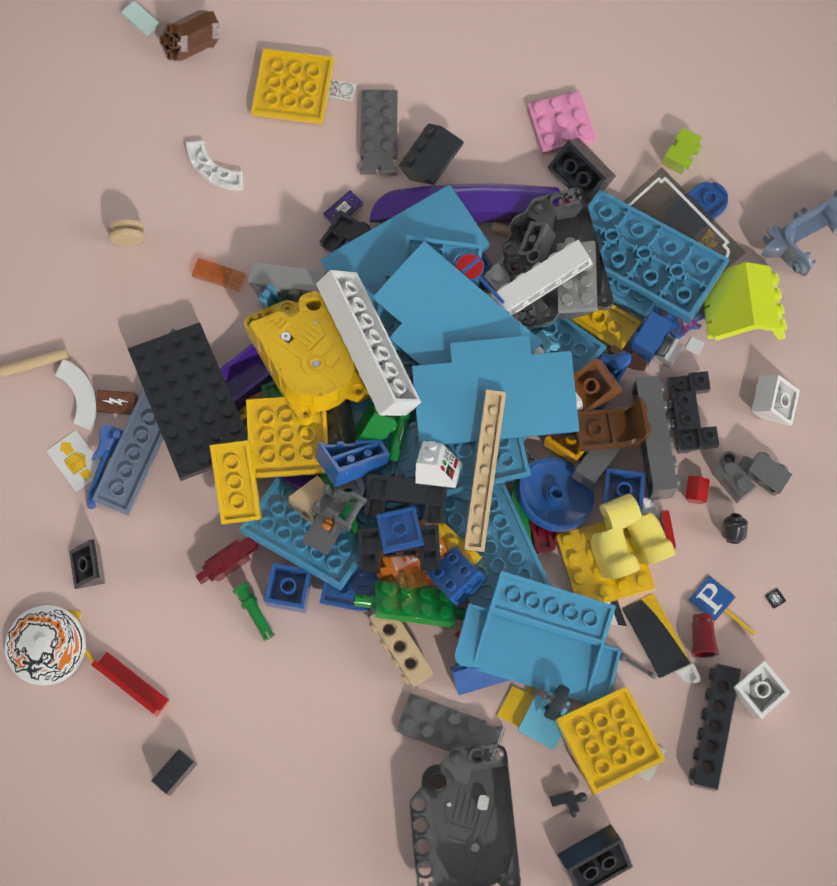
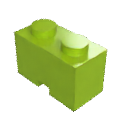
(680, 154)

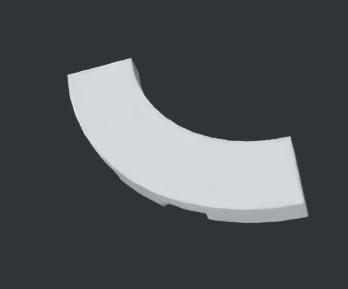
(210, 171)
(83, 392)

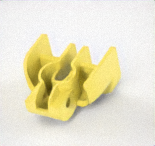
(646, 534)

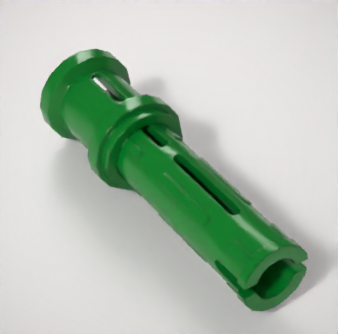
(249, 603)

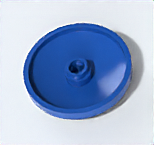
(553, 497)

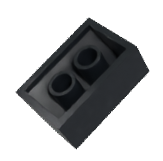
(430, 154)
(580, 168)
(595, 858)

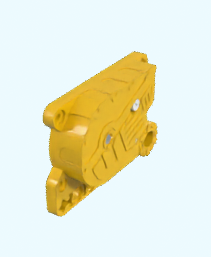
(305, 356)

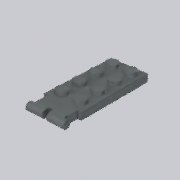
(378, 131)
(446, 727)

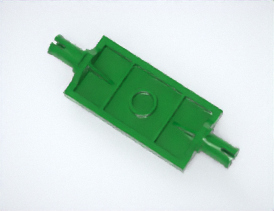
(415, 605)

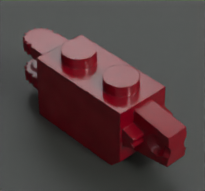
(227, 560)

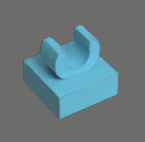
(548, 340)

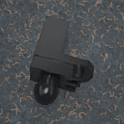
(571, 798)

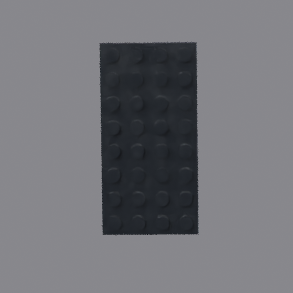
(187, 397)

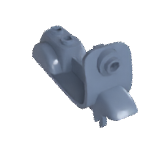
(783, 240)

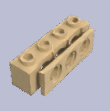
(411, 653)

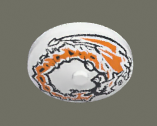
(45, 645)

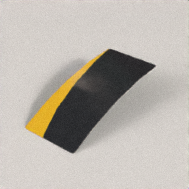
(656, 635)

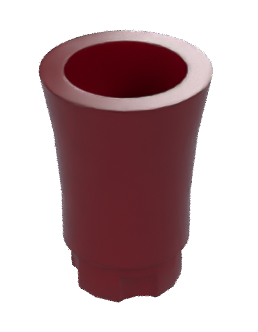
(703, 636)

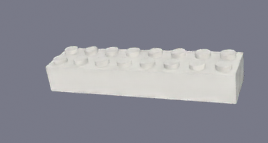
(368, 343)

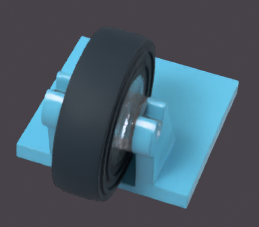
(541, 716)

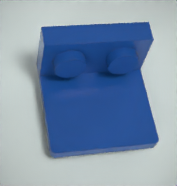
(457, 577)

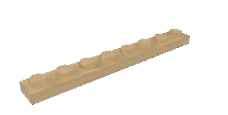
(484, 470)

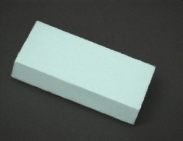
(140, 18)

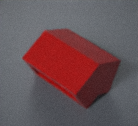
(697, 489)

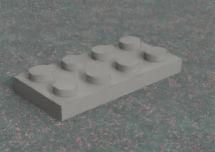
(580, 291)

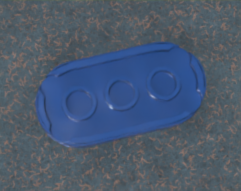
(710, 197)

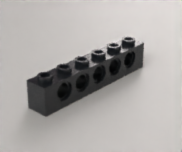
(730, 677)

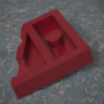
(542, 539)

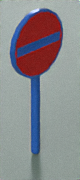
(473, 267)

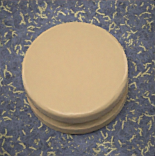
(126, 232)

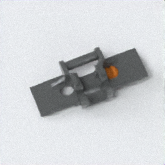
(329, 510)

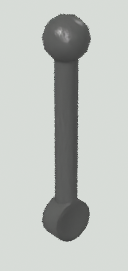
(623, 657)

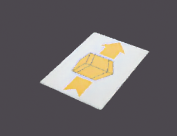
(74, 460)

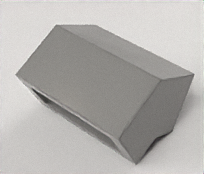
(669, 351)

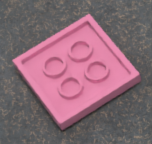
(560, 120)

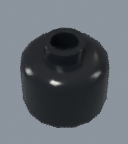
(734, 528)

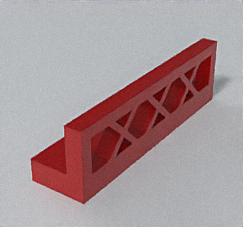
(131, 683)

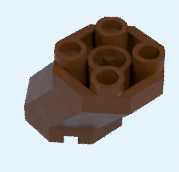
(190, 35)

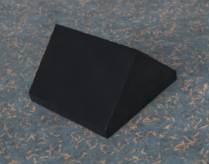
(87, 565)

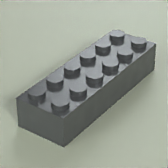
(656, 448)

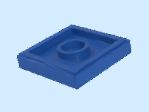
(399, 529)

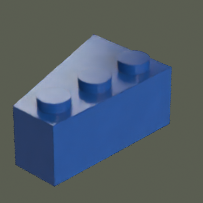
(352, 460)

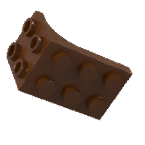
(613, 427)

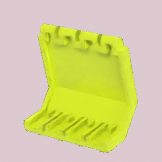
(743, 301)

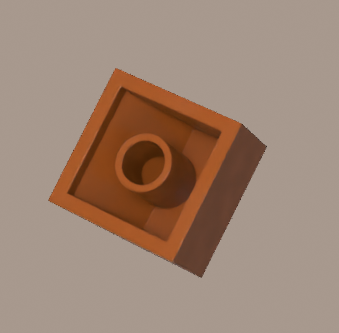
(595, 385)

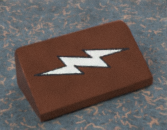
(116, 402)

